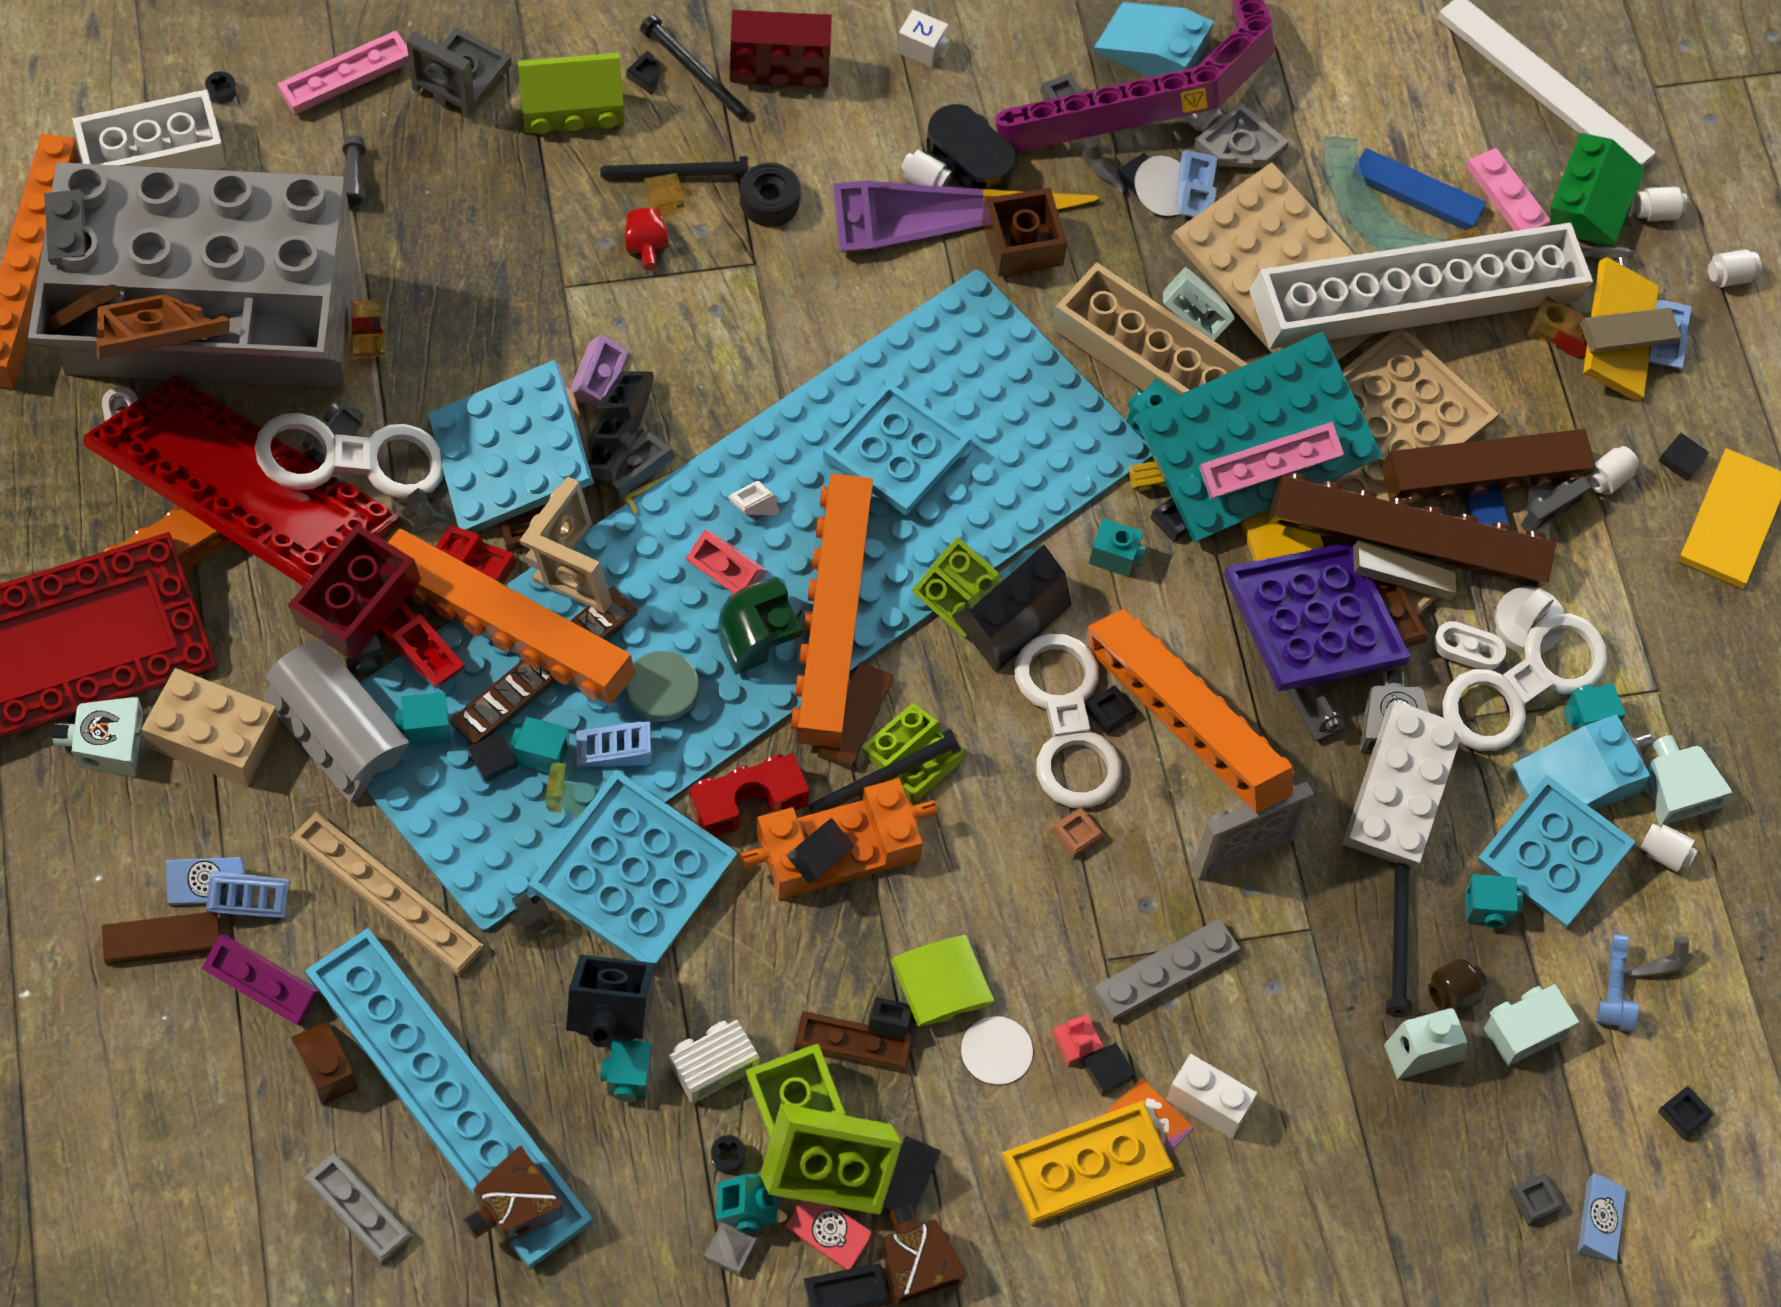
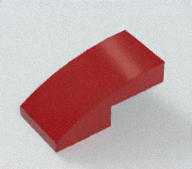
(471, 550)

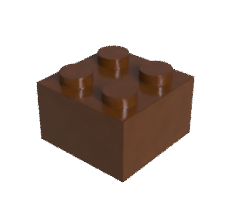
(1024, 232)

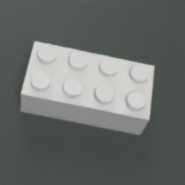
(154, 134)
(1403, 784)

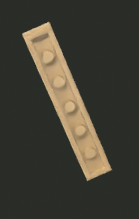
(387, 894)

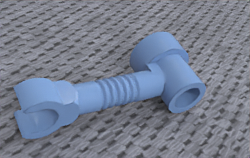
(1616, 1010)

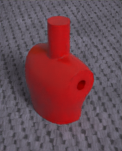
(645, 234)

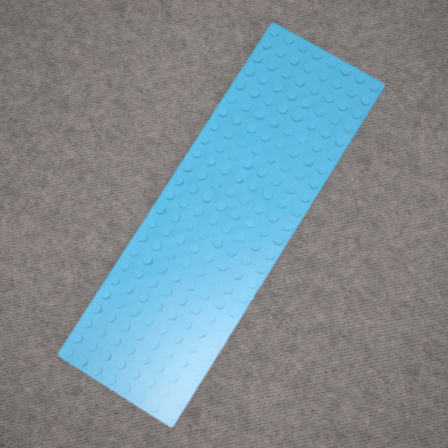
(1034, 459)

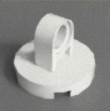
(1520, 612)

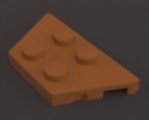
(151, 324)

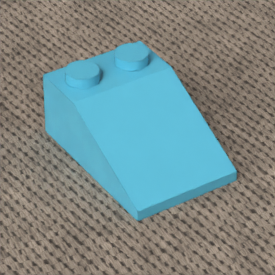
(1155, 38)
(1591, 763)

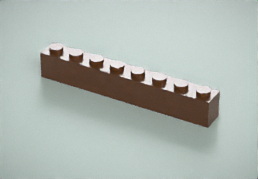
(1418, 531)

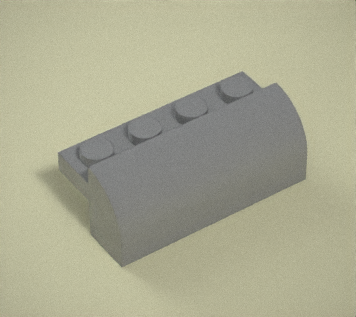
(333, 717)

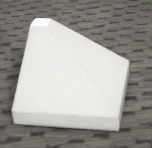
(755, 500)

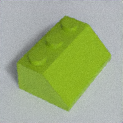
(571, 93)

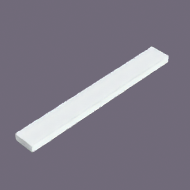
(1538, 77)

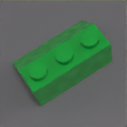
(1597, 189)

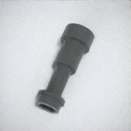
(354, 148)

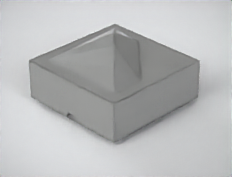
(730, 1249)

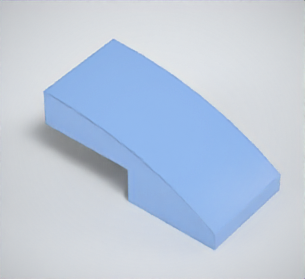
(1196, 183)
(1673, 354)

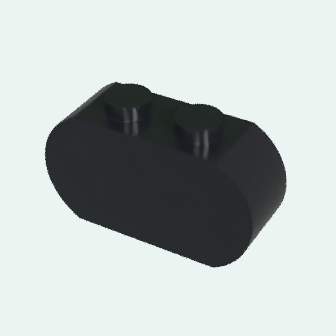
(970, 148)

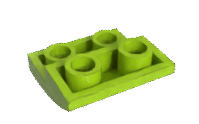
(953, 581)
(905, 735)
(942, 980)

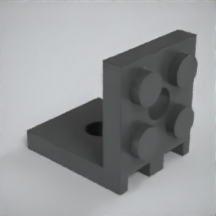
(448, 71)

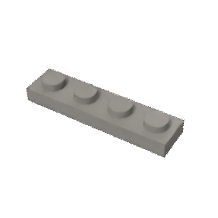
(1165, 970)

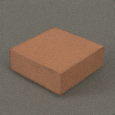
(1077, 832)

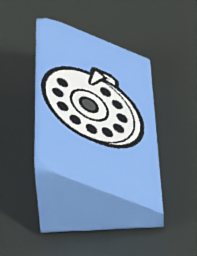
(189, 879)
(1601, 1218)

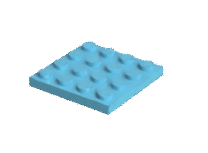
(509, 447)
(632, 870)

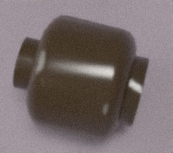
(1457, 986)

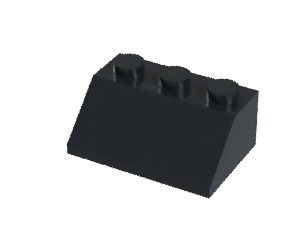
(1015, 606)

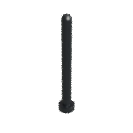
(652, 27)
(682, 169)
(888, 772)
(1399, 1004)

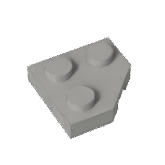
(1241, 140)

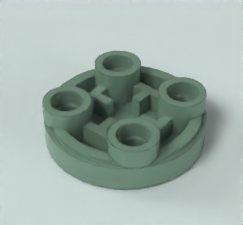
(662, 687)

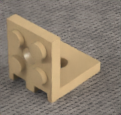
(551, 544)

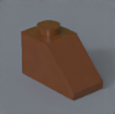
(324, 1062)

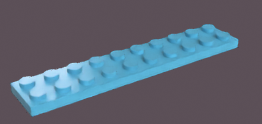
(435, 1078)

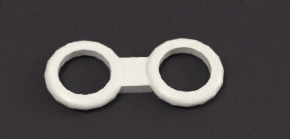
(347, 455)
(1526, 680)
(1068, 721)

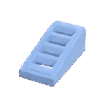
(627, 757)
(234, 879)

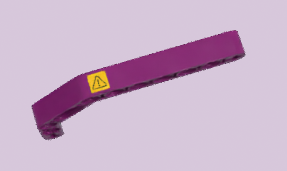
(1149, 98)

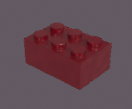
(780, 48)
(355, 592)

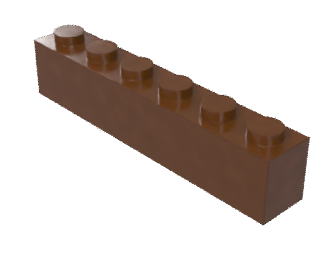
(1487, 465)

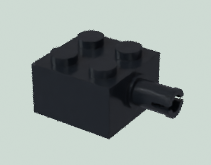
(610, 999)

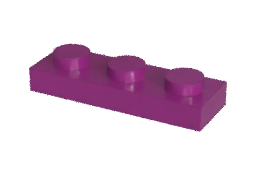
(260, 979)

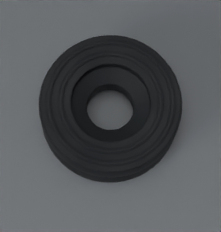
(774, 177)

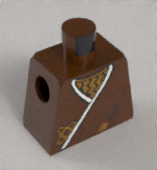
(513, 1200)
(918, 1258)

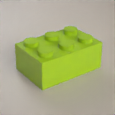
(830, 1159)

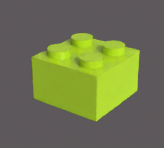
(793, 1080)

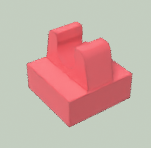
(1077, 1039)

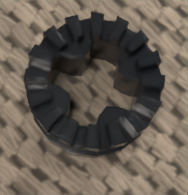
(226, 94)
(728, 1165)

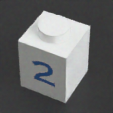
(923, 38)

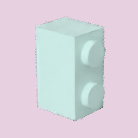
(1530, 1024)

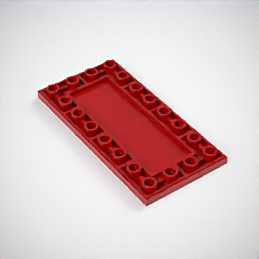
(208, 466)
(96, 632)

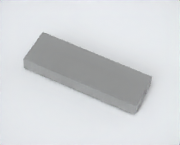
(357, 1208)

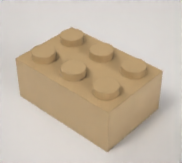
(211, 727)

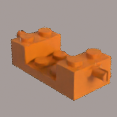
(878, 826)

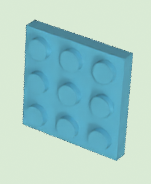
(897, 446)
(1557, 850)

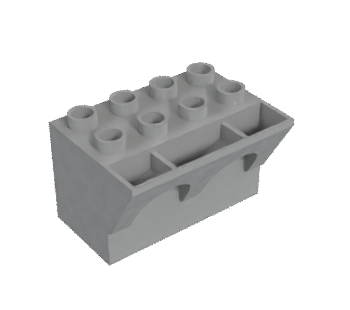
(238, 244)

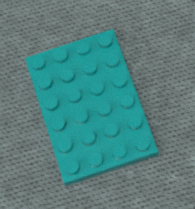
(1246, 409)

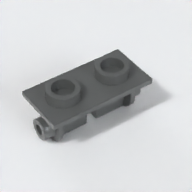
(341, 422)
(1317, 710)

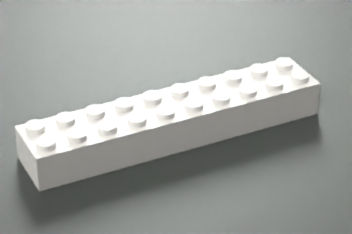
(1419, 285)

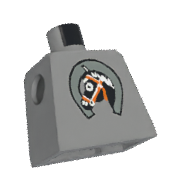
(1381, 698)

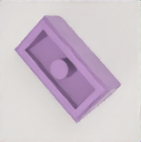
(598, 370)

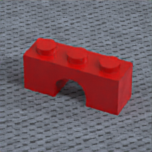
(774, 781)

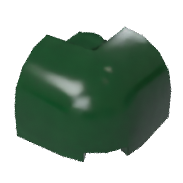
(755, 622)

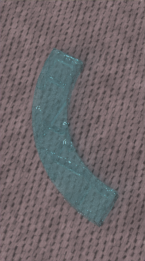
(1359, 205)

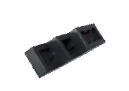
(618, 423)

